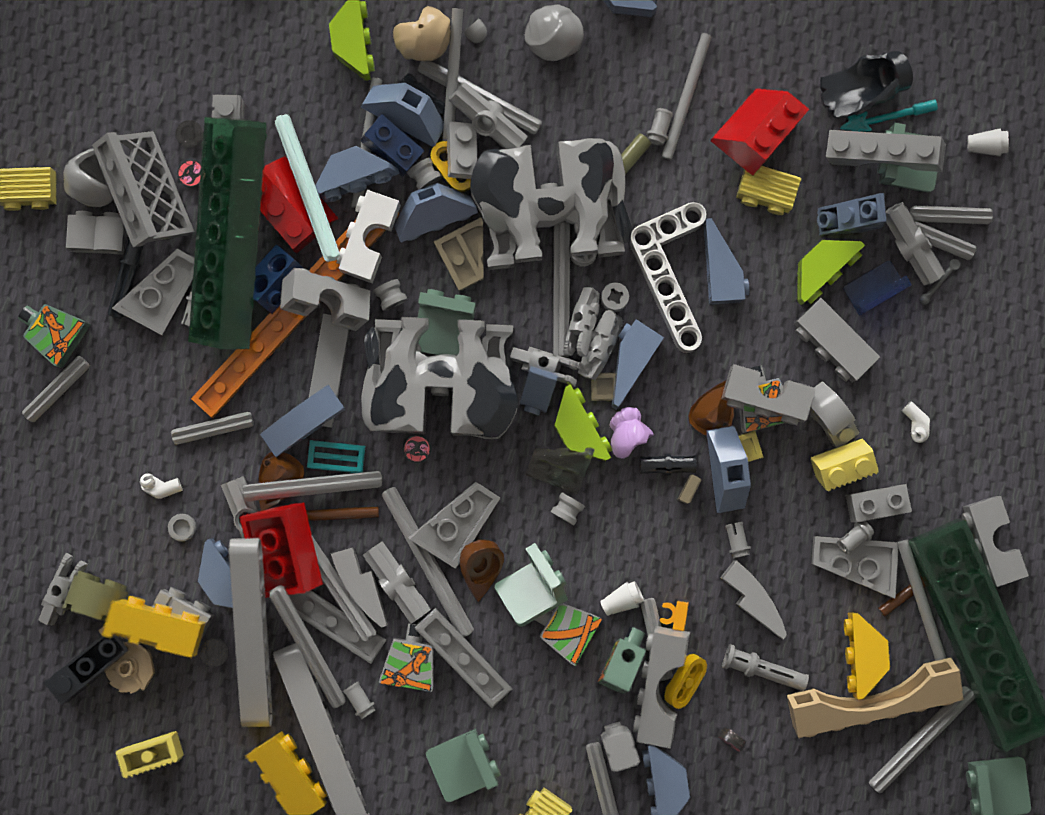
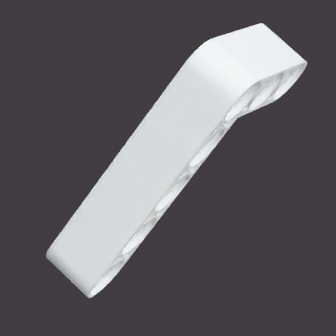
(665, 273)

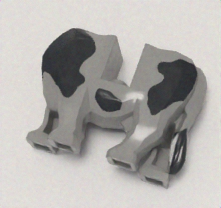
(588, 198)
(401, 375)

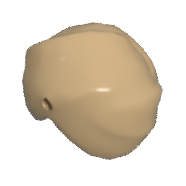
(425, 38)

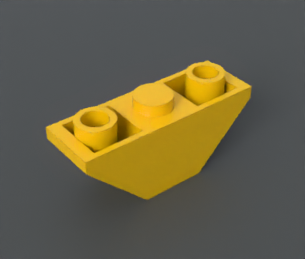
(866, 654)

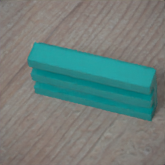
(312, 454)

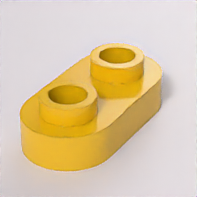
(442, 167)
(685, 681)

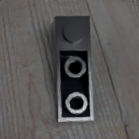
(85, 668)

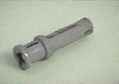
(752, 665)

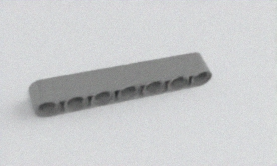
(250, 632)
(319, 732)

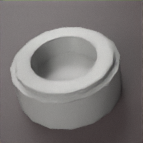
(182, 527)

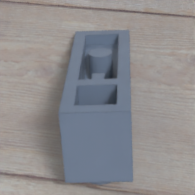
(724, 273)
(633, 354)
(538, 391)

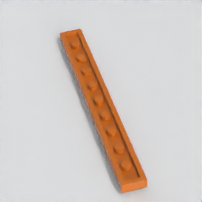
(264, 341)

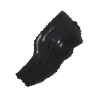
(866, 84)

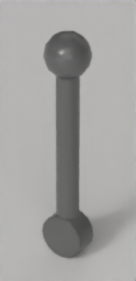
(953, 265)

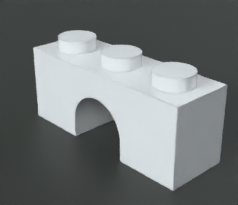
(374, 212)

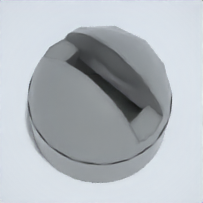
(476, 32)

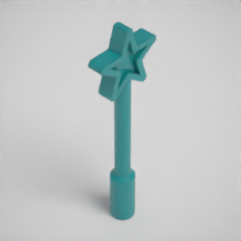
(859, 123)

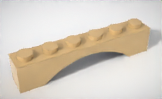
(928, 687)

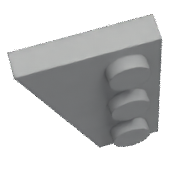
(160, 293)
(456, 524)
(869, 564)

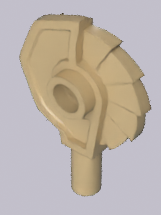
(132, 670)

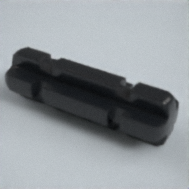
(412, 81)

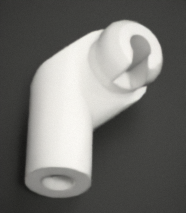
(920, 422)
(159, 489)

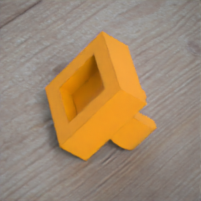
(679, 615)

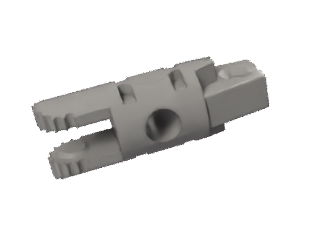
(582, 323)
(601, 345)
(535, 358)
(53, 600)

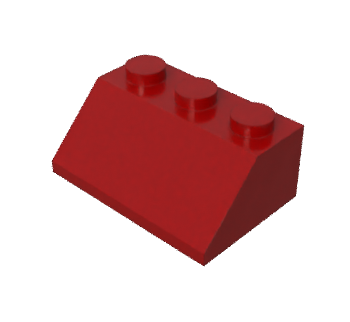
(759, 127)
(284, 205)
(286, 548)

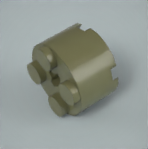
(91, 597)

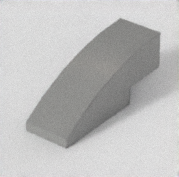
(360, 586)
(754, 598)

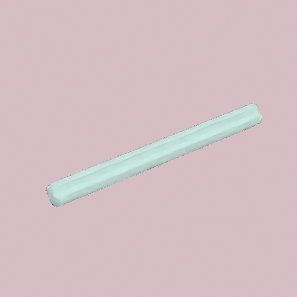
(307, 188)

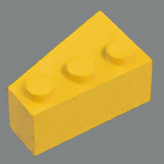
(155, 626)
(288, 775)

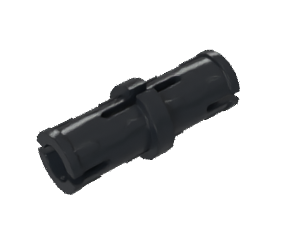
(668, 464)

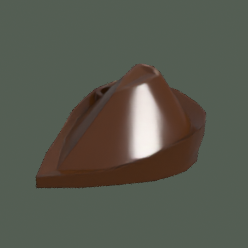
(711, 411)
(280, 469)
(480, 566)

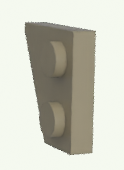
(463, 254)

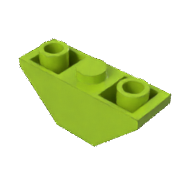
(350, 38)
(823, 266)
(578, 428)

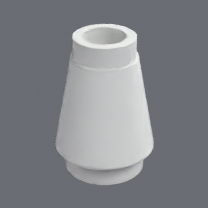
(989, 142)
(622, 599)

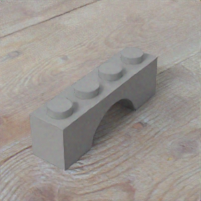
(910, 151)
(657, 720)

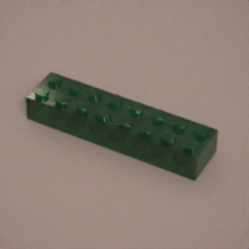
(227, 232)
(980, 633)

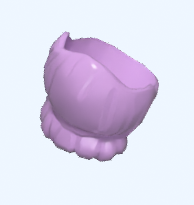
(628, 431)

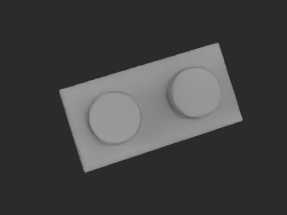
(461, 149)

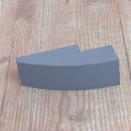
(302, 421)

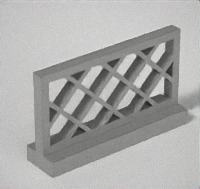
(128, 191)

